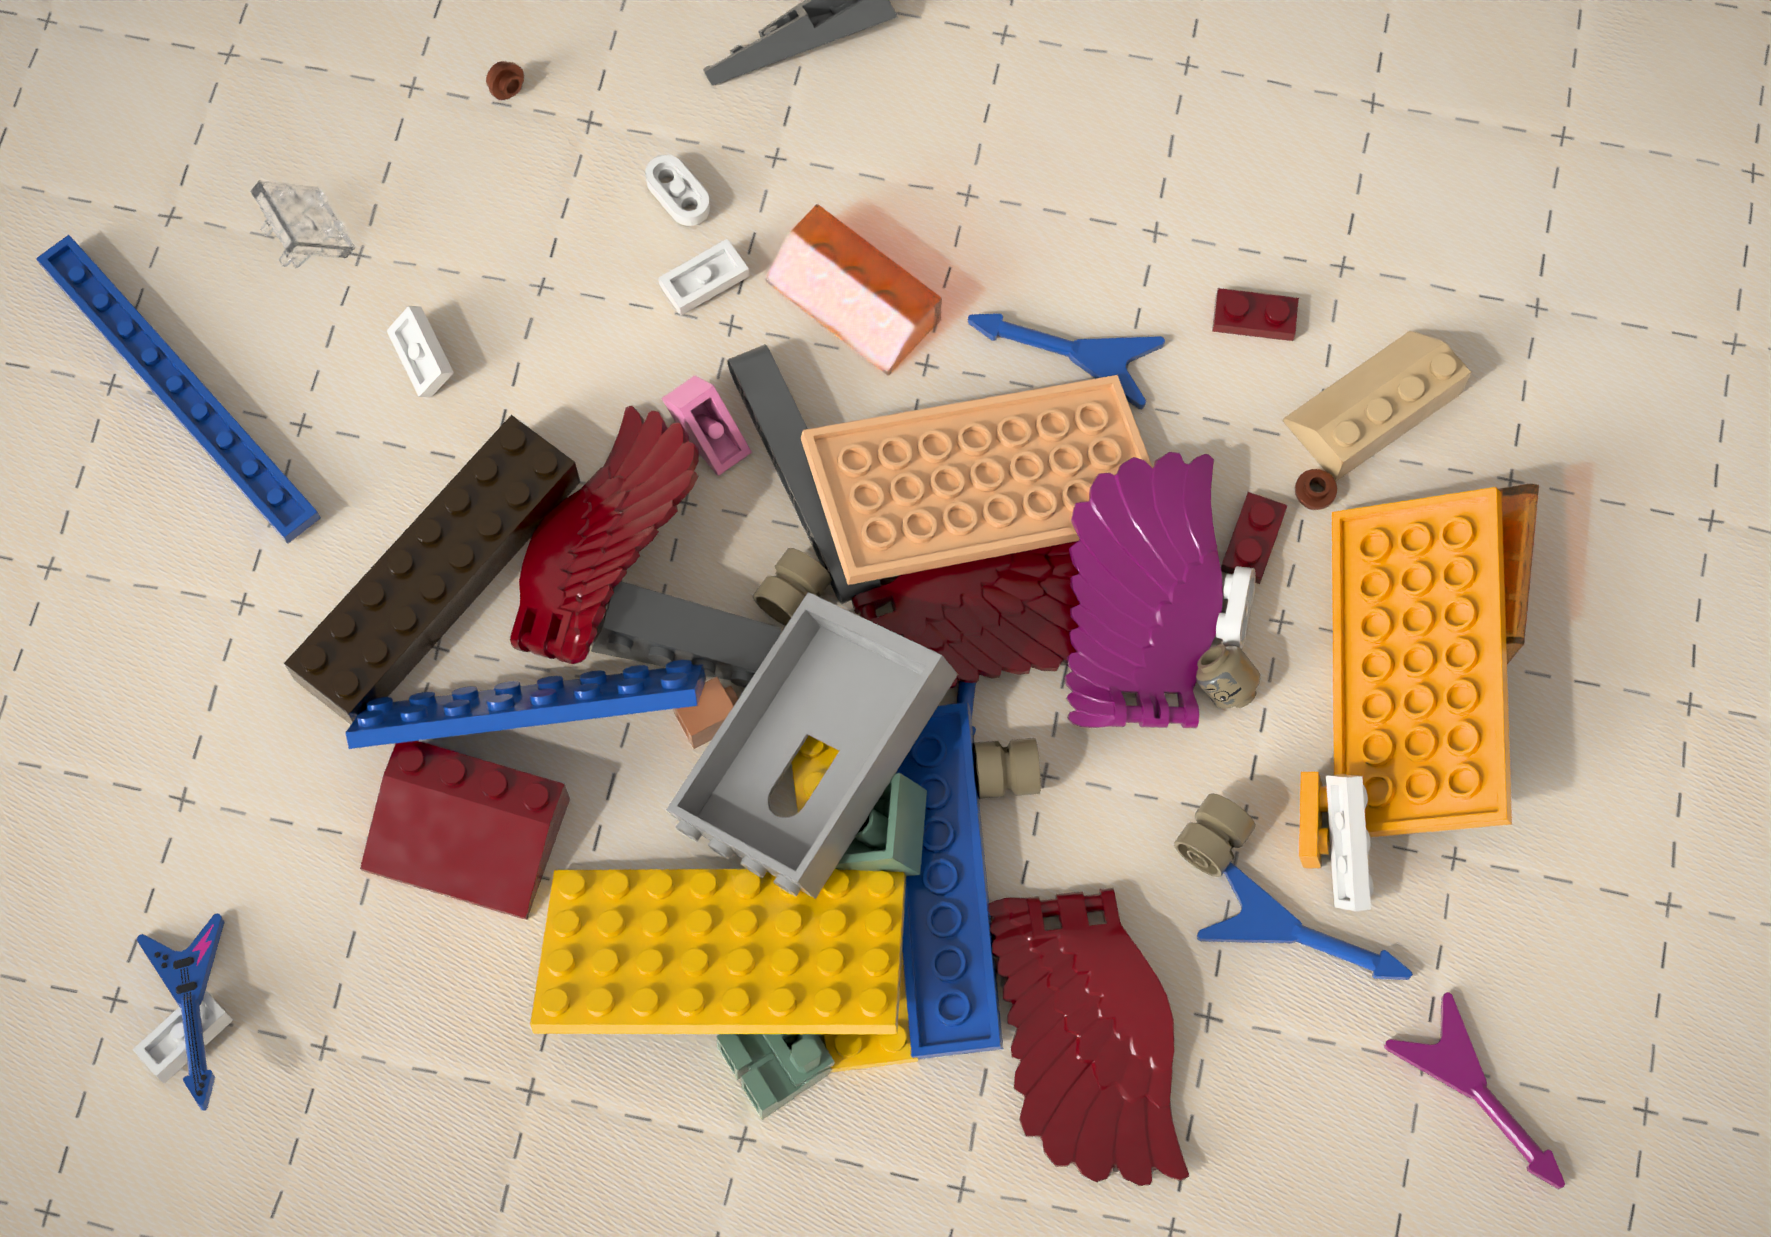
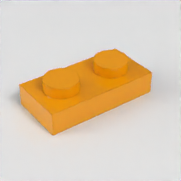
(1313, 839)

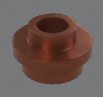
(504, 80)
(1311, 499)

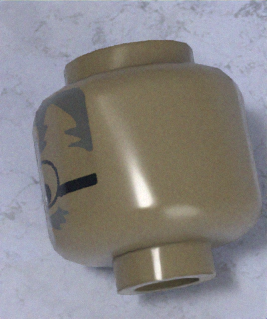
(1227, 676)

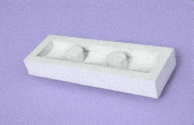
(1349, 842)

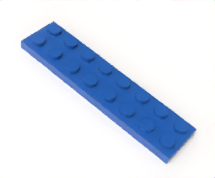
(527, 705)
(947, 905)

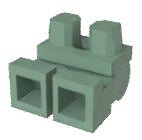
(771, 1081)

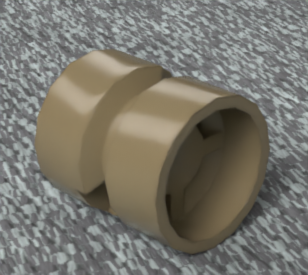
(794, 578)
(1007, 768)
(1218, 830)

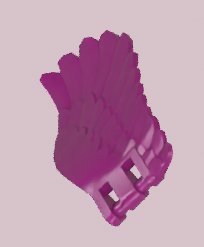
(1143, 593)

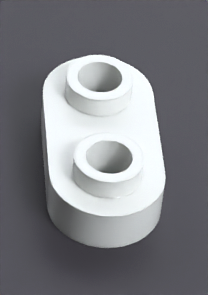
(678, 193)
(1239, 591)

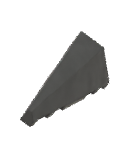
(799, 30)

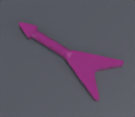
(1458, 1067)

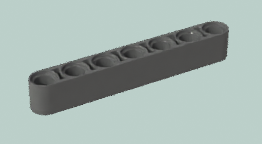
(781, 431)

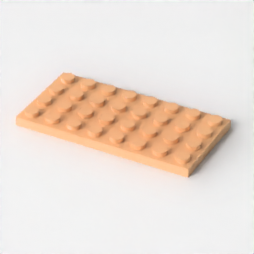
(967, 476)

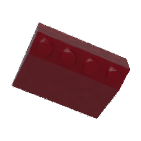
(464, 827)

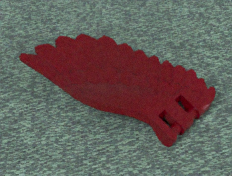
(598, 535)
(985, 612)
(1088, 1037)

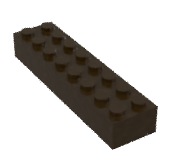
(434, 570)

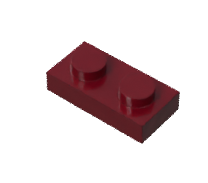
(1255, 314)
(1254, 535)

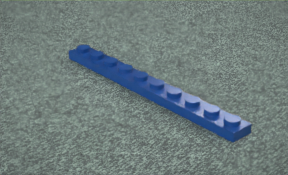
(179, 389)

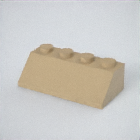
(1378, 402)

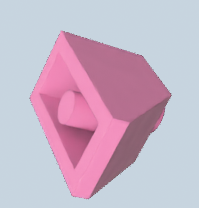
(707, 423)

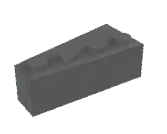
(666, 629)

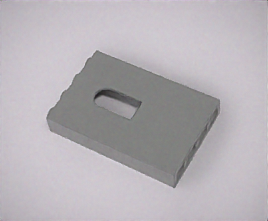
(822, 680)

